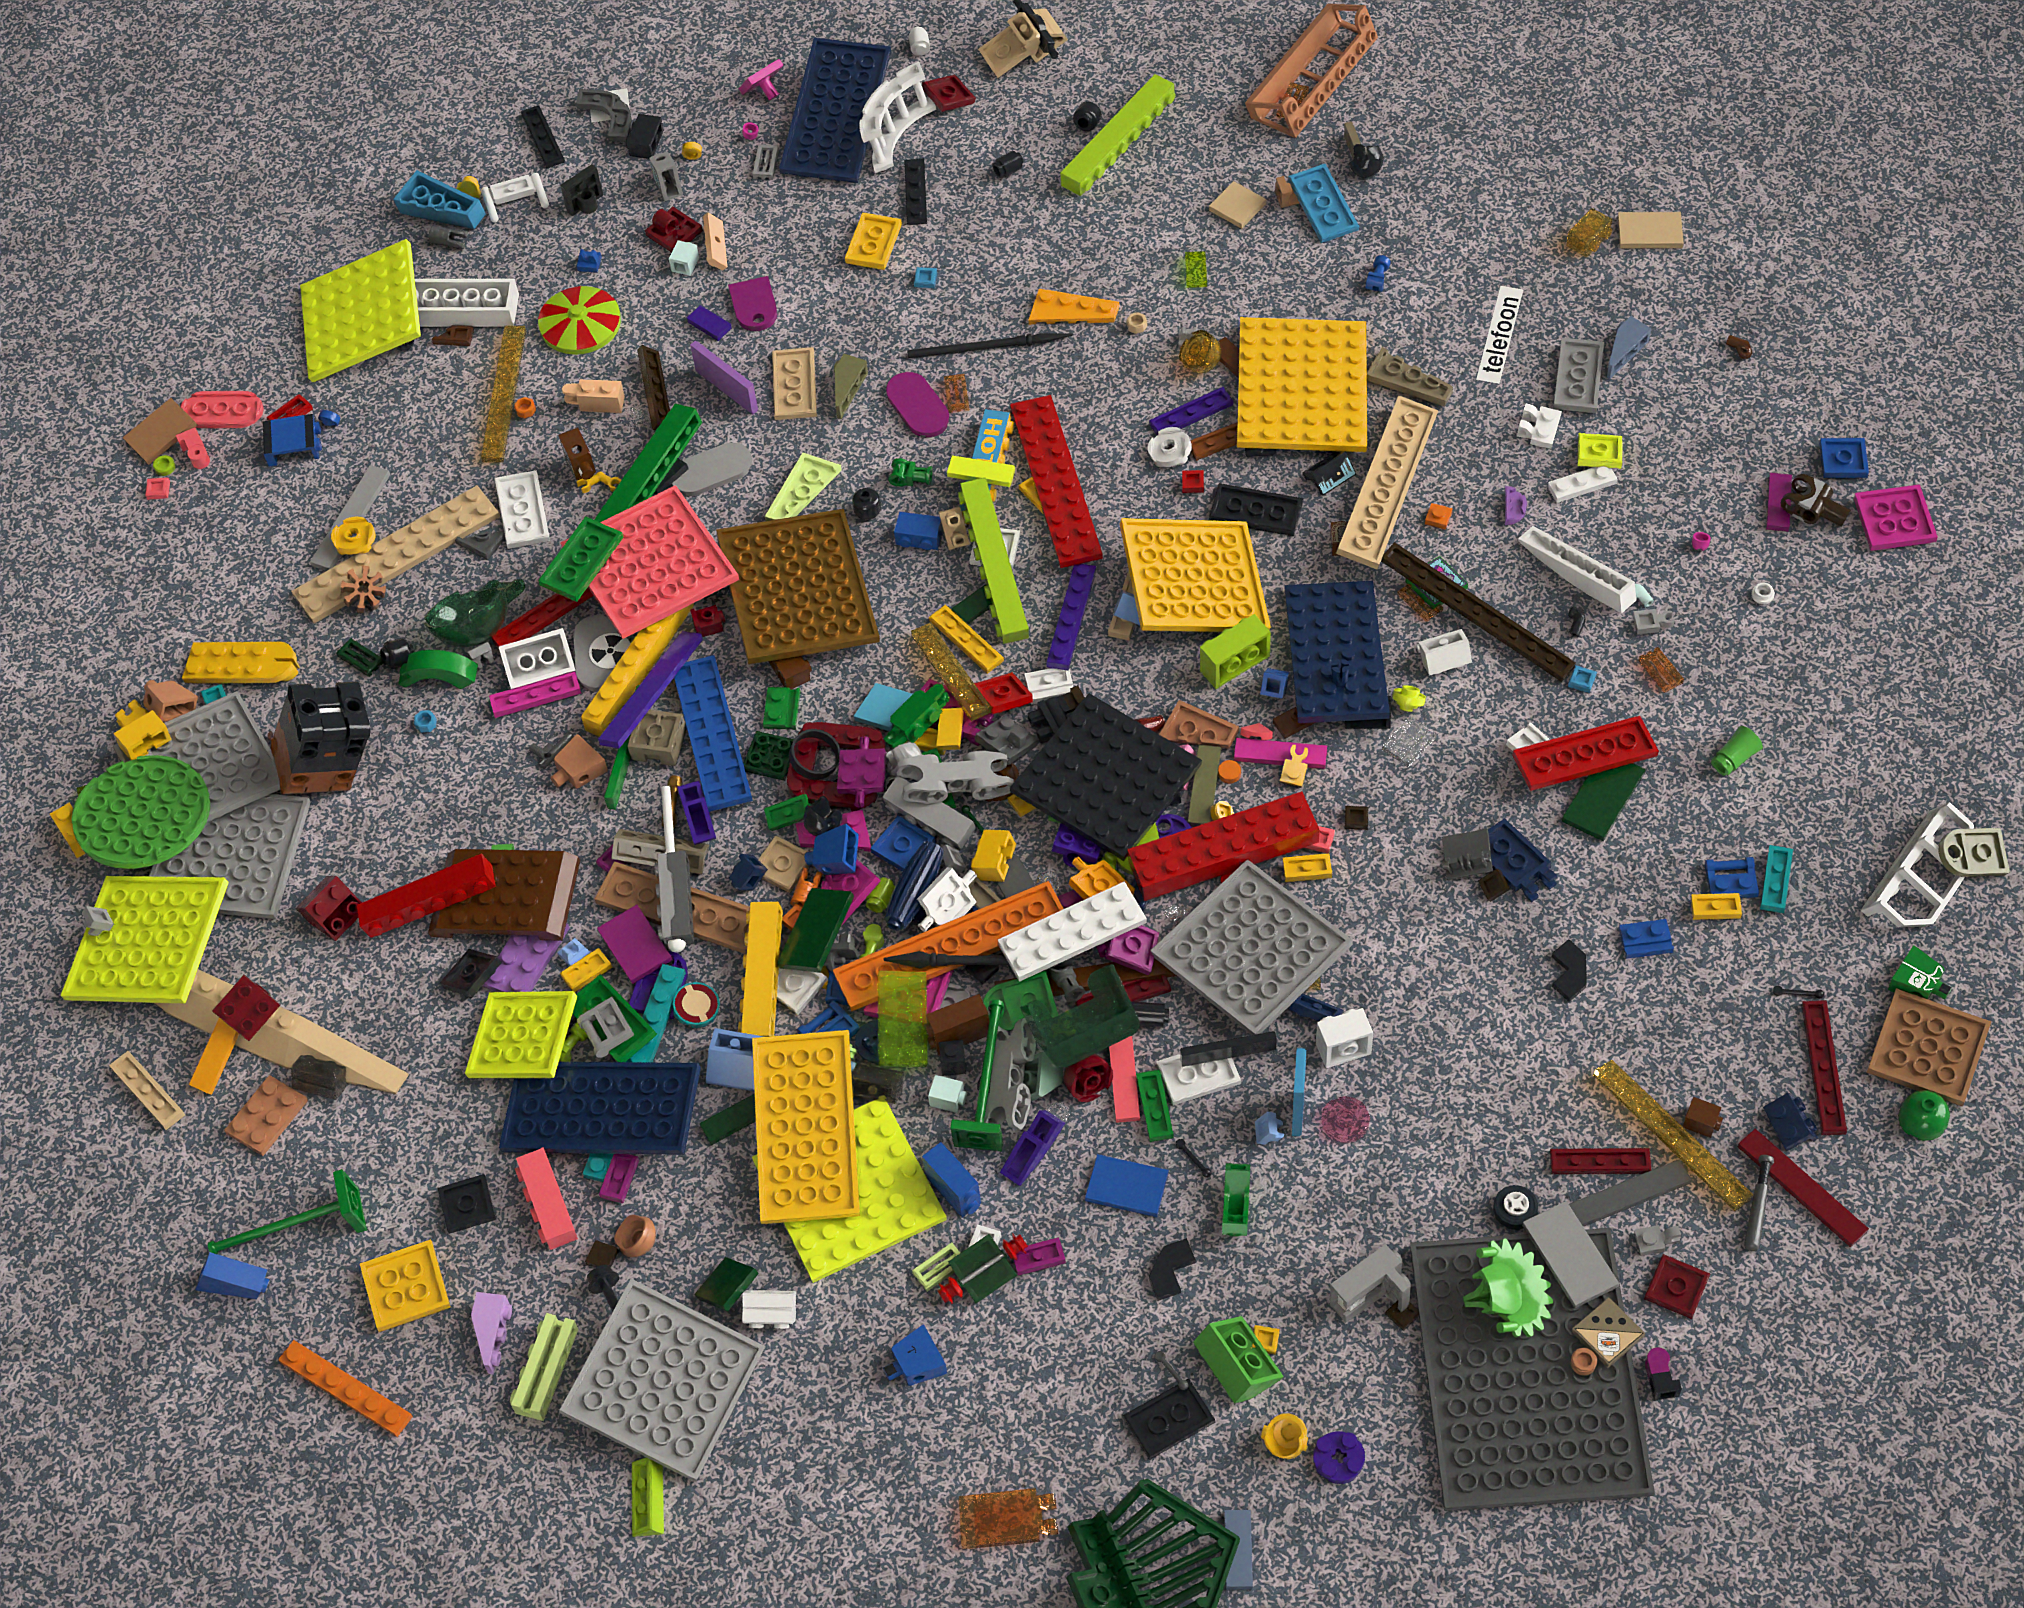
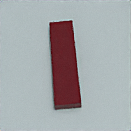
(1138, 990)
(1600, 1161)

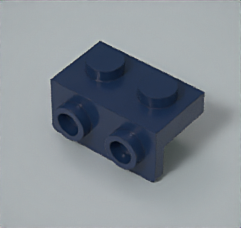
(1790, 1121)

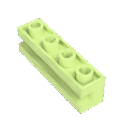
(544, 1367)

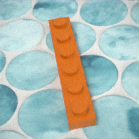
(345, 1388)

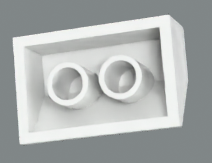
(537, 658)

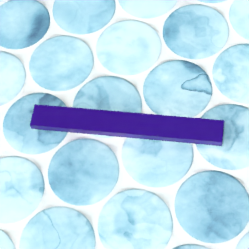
(650, 689)

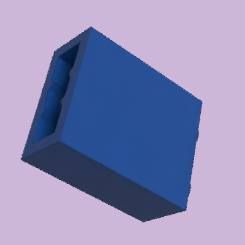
(952, 1180)

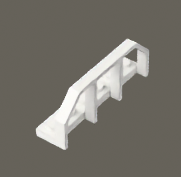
(1901, 870)

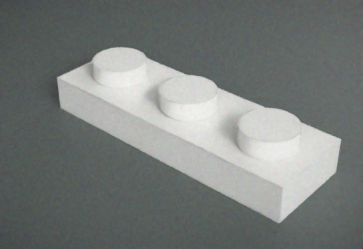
(1581, 483)

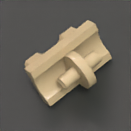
(954, 528)

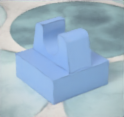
(573, 952)
(1266, 1128)

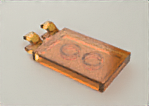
(1005, 1518)

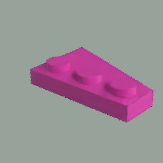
(853, 819)

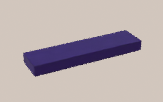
(1193, 411)

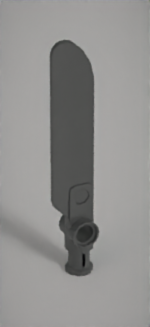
(1017, 881)

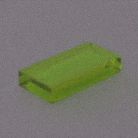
(1195, 269)

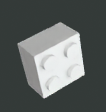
(1344, 1037)

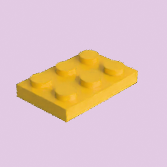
(873, 241)

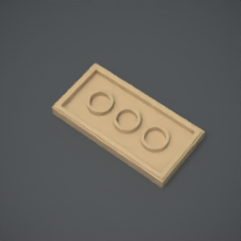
(794, 383)

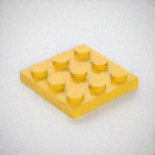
(405, 1285)

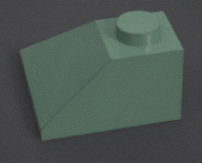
(1041, 1076)

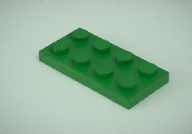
(581, 559)
(596, 993)

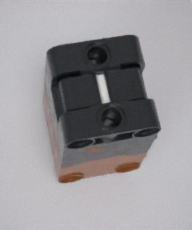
(320, 738)

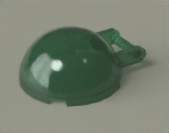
(473, 616)

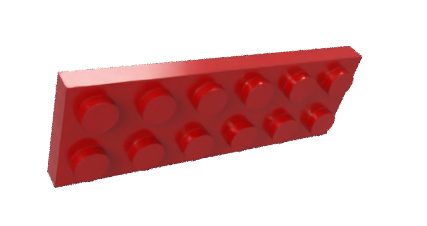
(1585, 753)

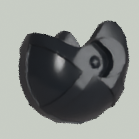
(1366, 160)
(820, 818)

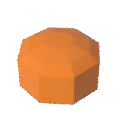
(525, 407)

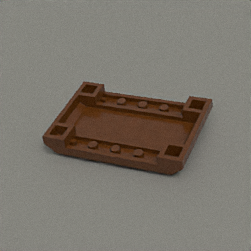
(528, 899)

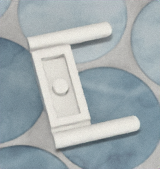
(513, 190)

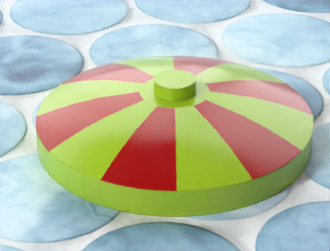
(579, 320)

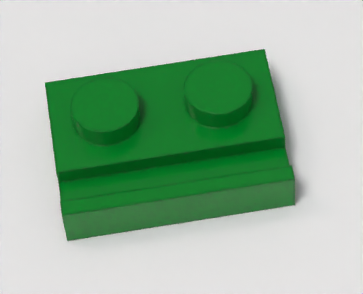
(781, 708)

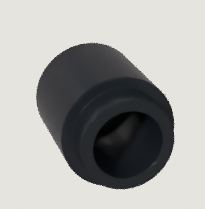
(1007, 164)

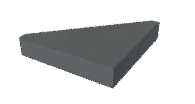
(483, 543)

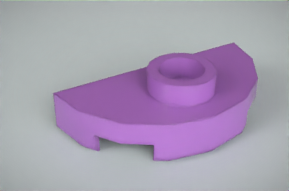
(1514, 506)

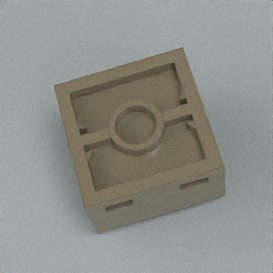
(658, 737)

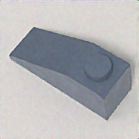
(1629, 340)

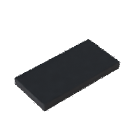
(1258, 508)

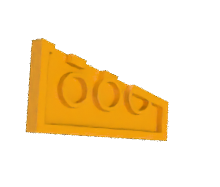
(1062, 307)

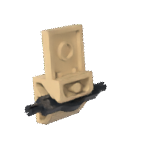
(1029, 33)

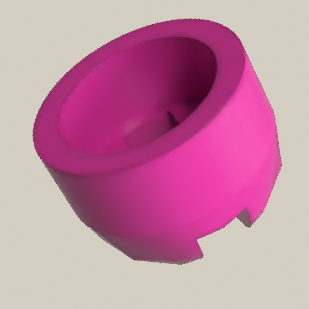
(750, 126)
(1700, 540)

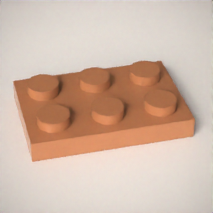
(266, 1115)

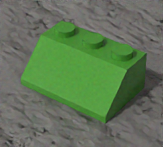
(1234, 1361)

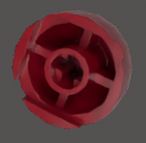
(1088, 1077)

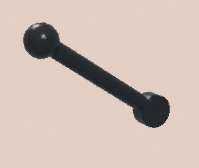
(1778, 990)
(1180, 1144)

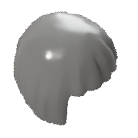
(900, 753)

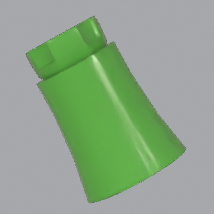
(1736, 751)

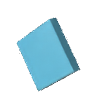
(880, 705)

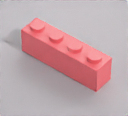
(546, 1198)

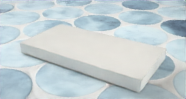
(522, 509)

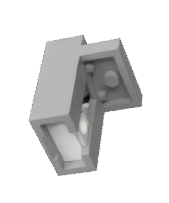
(1368, 1282)

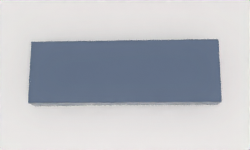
(1240, 1573)

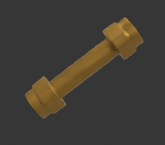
(673, 782)

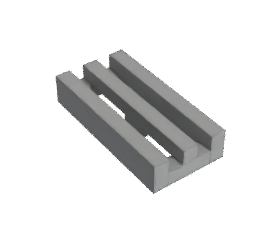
(763, 174)

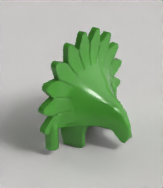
(1511, 1289)

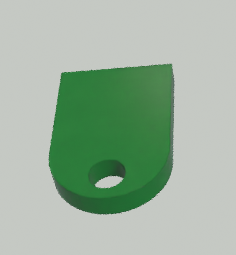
(1017, 994)

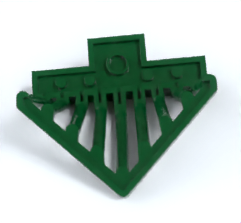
(1108, 1575)

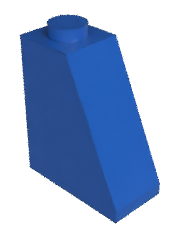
(231, 1277)

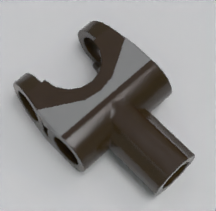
(1814, 502)

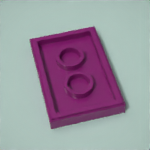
(634, 944)

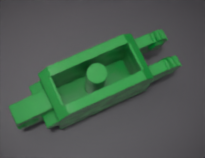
(916, 715)

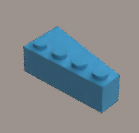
(438, 202)

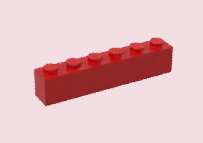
(426, 895)

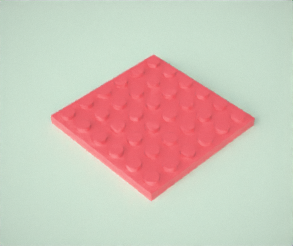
(659, 563)

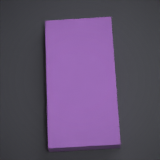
(724, 377)

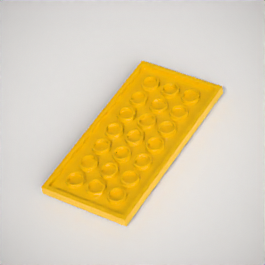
(805, 1127)

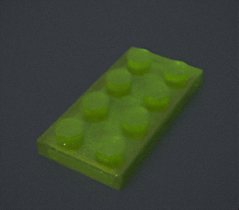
(902, 1019)

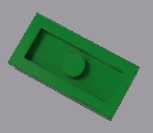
(786, 812)

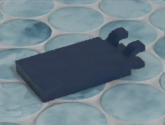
(1519, 860)

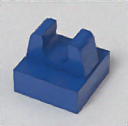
(589, 261)

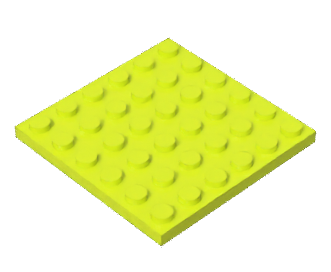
(360, 310)
(153, 942)
(892, 1199)

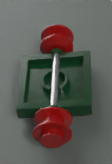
(982, 1268)

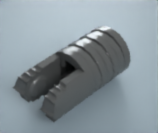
(445, 236)

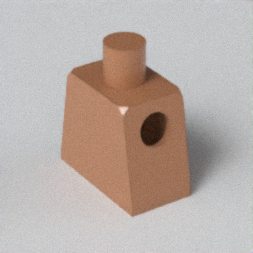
(168, 699)
(578, 764)

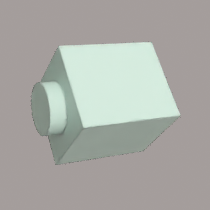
(684, 258)
(947, 1094)

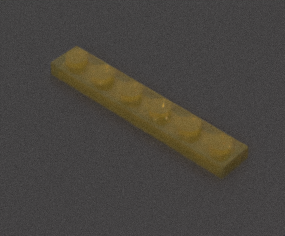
(951, 672)

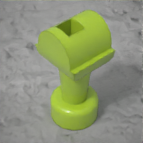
(873, 939)
(577, 1034)

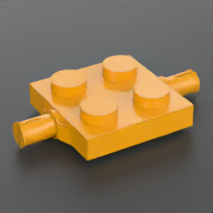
(1095, 878)

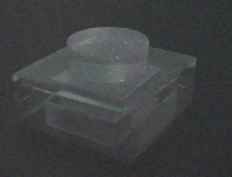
(638, 416)

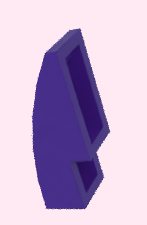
(696, 812)
(1032, 1146)

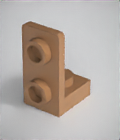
(1284, 193)

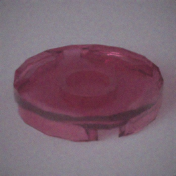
(1352, 1119)

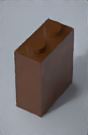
(959, 1021)

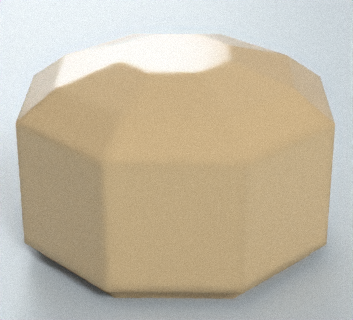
(1136, 323)

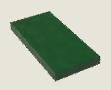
(1603, 799)
(815, 930)

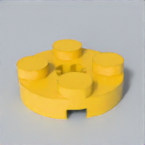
(360, 543)

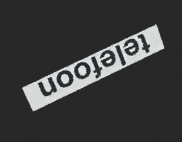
(1499, 334)

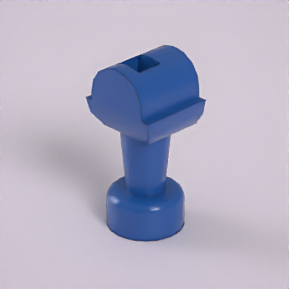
(1375, 279)

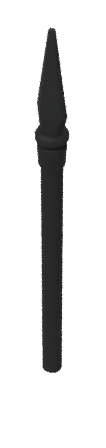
(1020, 340)
(921, 959)

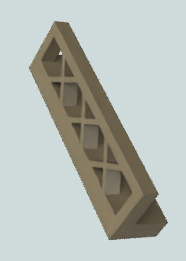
(645, 847)

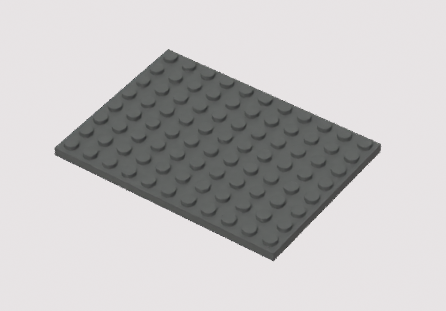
(1510, 1408)

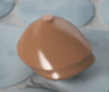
(635, 1236)

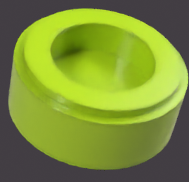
(164, 465)

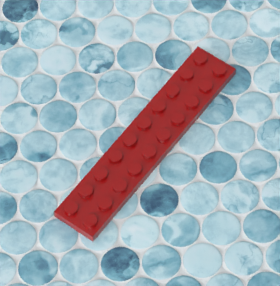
(1056, 481)

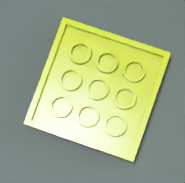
(521, 1034)

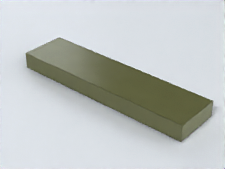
(1204, 785)

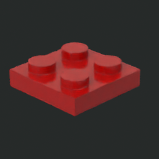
(1004, 692)

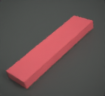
(1124, 1081)

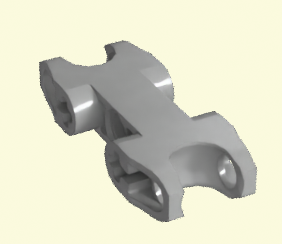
(939, 779)
(1007, 1092)

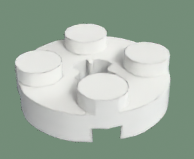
(1173, 456)

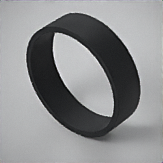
(809, 774)

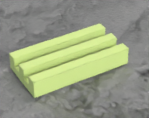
(931, 1261)

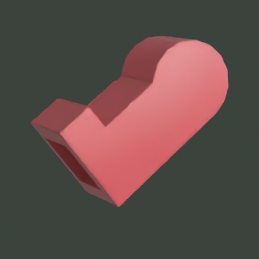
(197, 453)

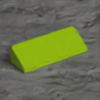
(647, 1498)

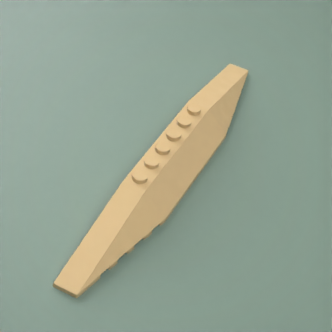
(287, 1037)

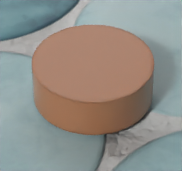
(1583, 1361)

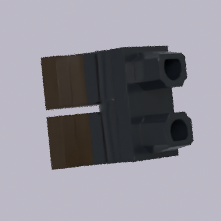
(1054, 713)

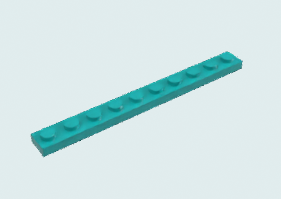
(657, 1016)

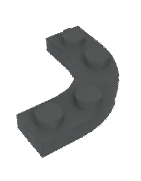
(610, 104)

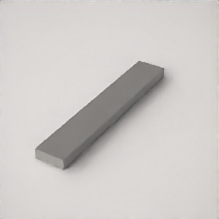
(357, 505)

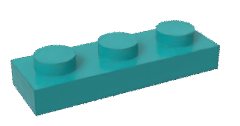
(1776, 879)

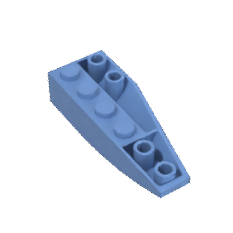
(732, 1060)

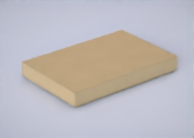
(1650, 230)

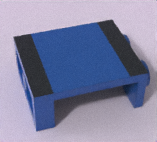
(290, 436)

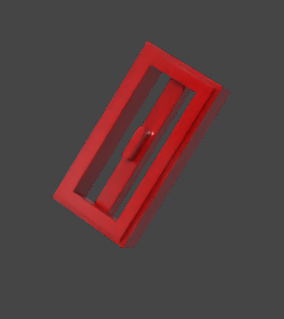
(302, 409)

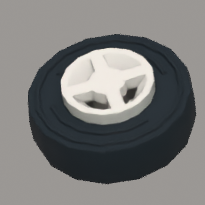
(1514, 1198)

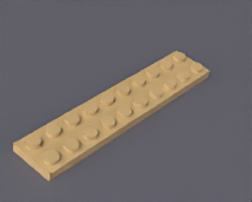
(1387, 482)
(399, 551)

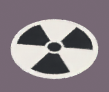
(608, 650)

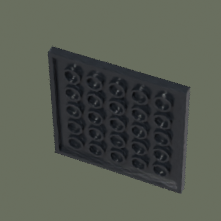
(1106, 776)

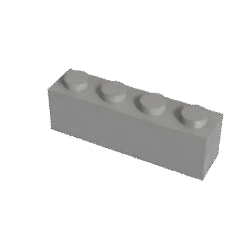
(934, 817)

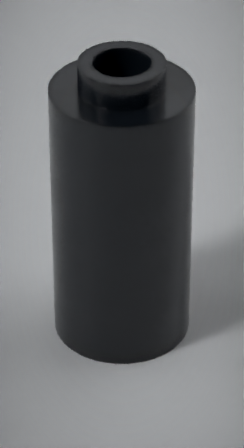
(1151, 1014)

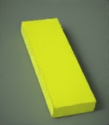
(975, 469)

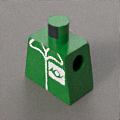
(1920, 976)

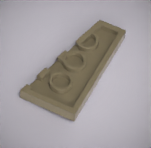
(1399, 376)

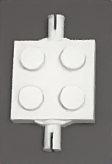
(946, 898)

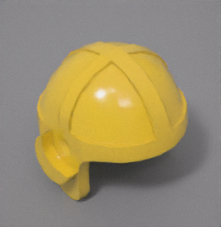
(1285, 1436)

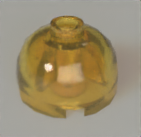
(1200, 352)

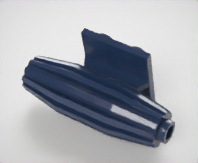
(914, 880)

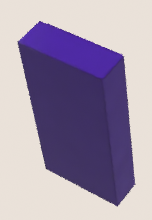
(709, 323)

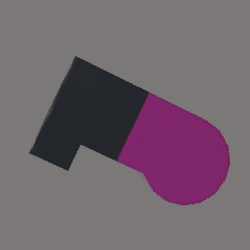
(1660, 1376)

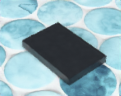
(1168, 1419)

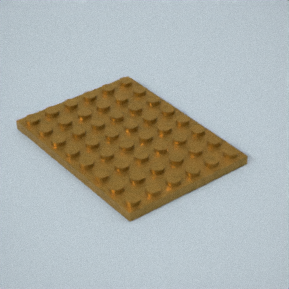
(798, 586)

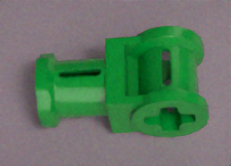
(909, 473)

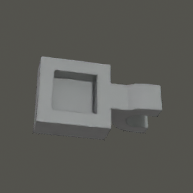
(1653, 1241)

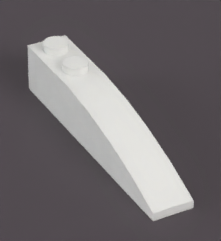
(1581, 570)

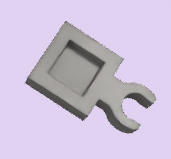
(1649, 621)

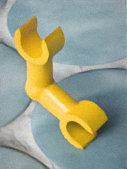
(598, 477)

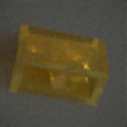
(1589, 232)

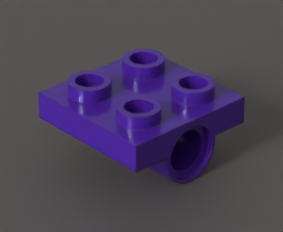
(1074, 845)

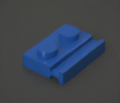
(1646, 938)

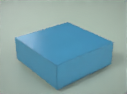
(925, 277)
(1582, 679)

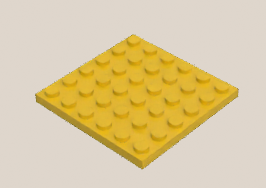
(1192, 574)

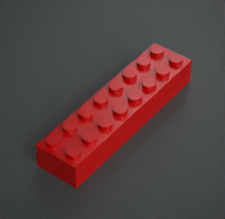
(1223, 845)

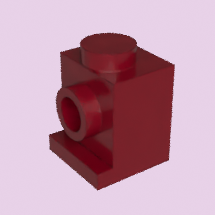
(708, 620)

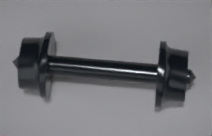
(602, 1280)

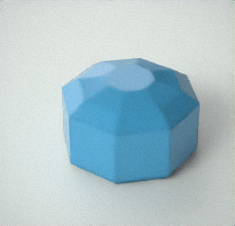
(425, 721)

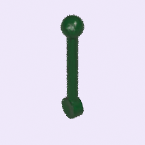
(966, 810)

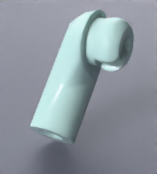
(1643, 595)

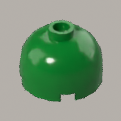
(1924, 1115)

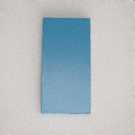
(1323, 203)
(1299, 1086)

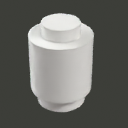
(919, 41)

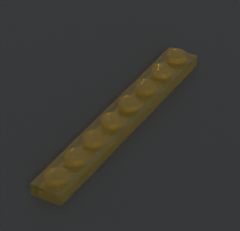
(503, 394)
(1673, 1135)

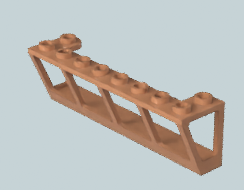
(1299, 57)

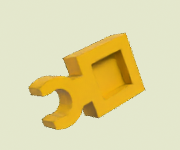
(1294, 770)

